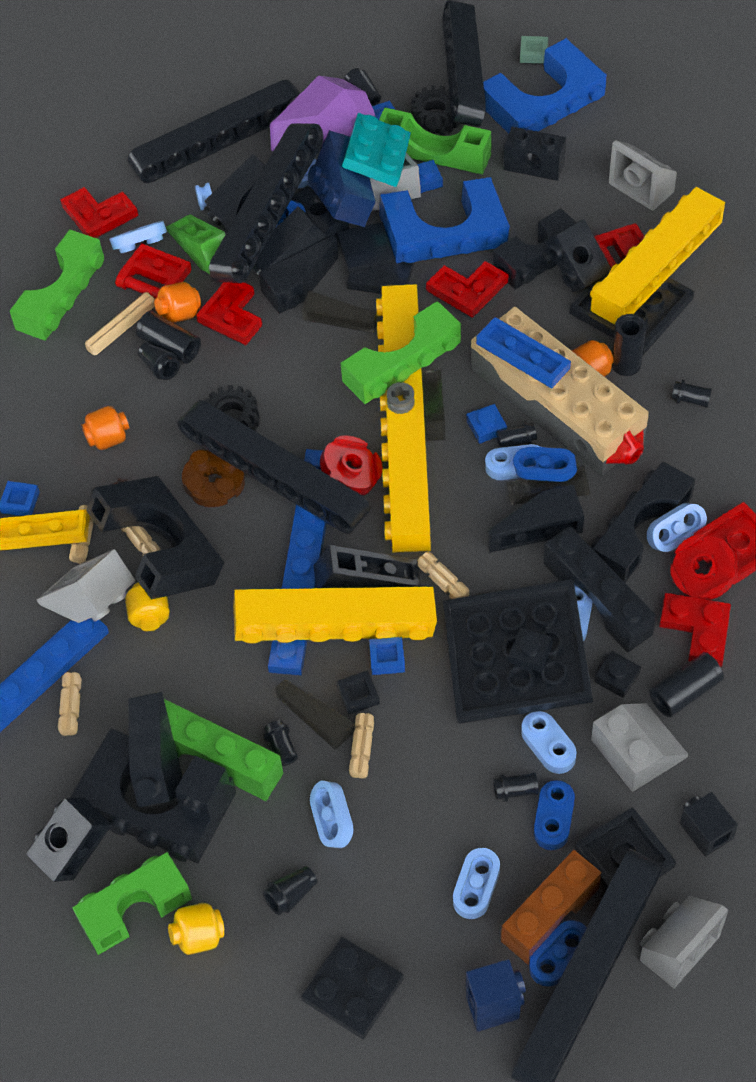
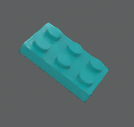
(376, 149)

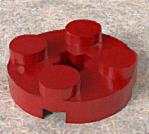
(352, 449)
(721, 574)

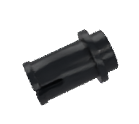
(691, 393)
(517, 435)
(277, 735)
(515, 786)

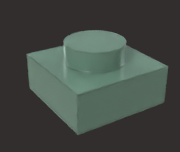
(533, 49)

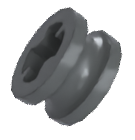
(393, 402)

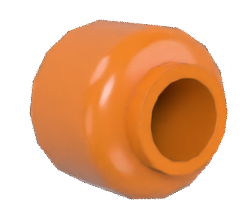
(177, 302)
(596, 355)
(105, 428)

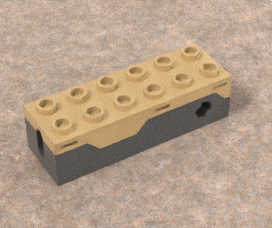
(580, 411)

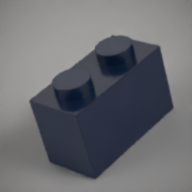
(494, 994)

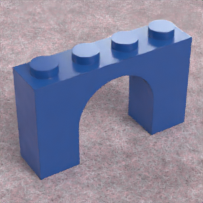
(570, 68)
(418, 241)

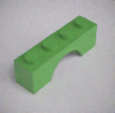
(465, 151)
(42, 309)
(373, 372)
(248, 763)

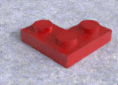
(99, 218)
(468, 293)
(226, 313)
(702, 618)

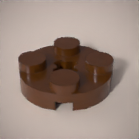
(208, 493)

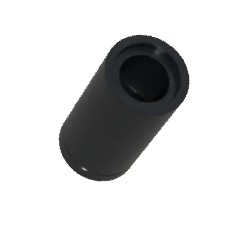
(168, 336)
(628, 344)
(686, 684)

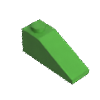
(197, 239)

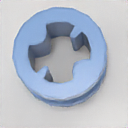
(202, 194)

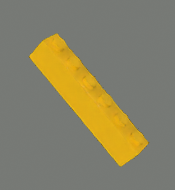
(657, 255)
(334, 614)

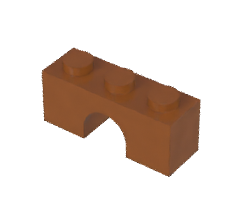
(562, 891)

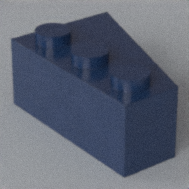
(342, 191)

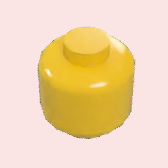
(143, 611)
(196, 928)

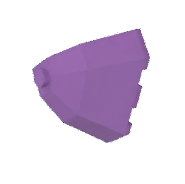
(326, 102)

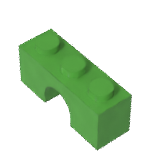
(155, 883)

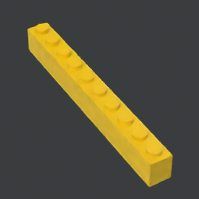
(405, 432)

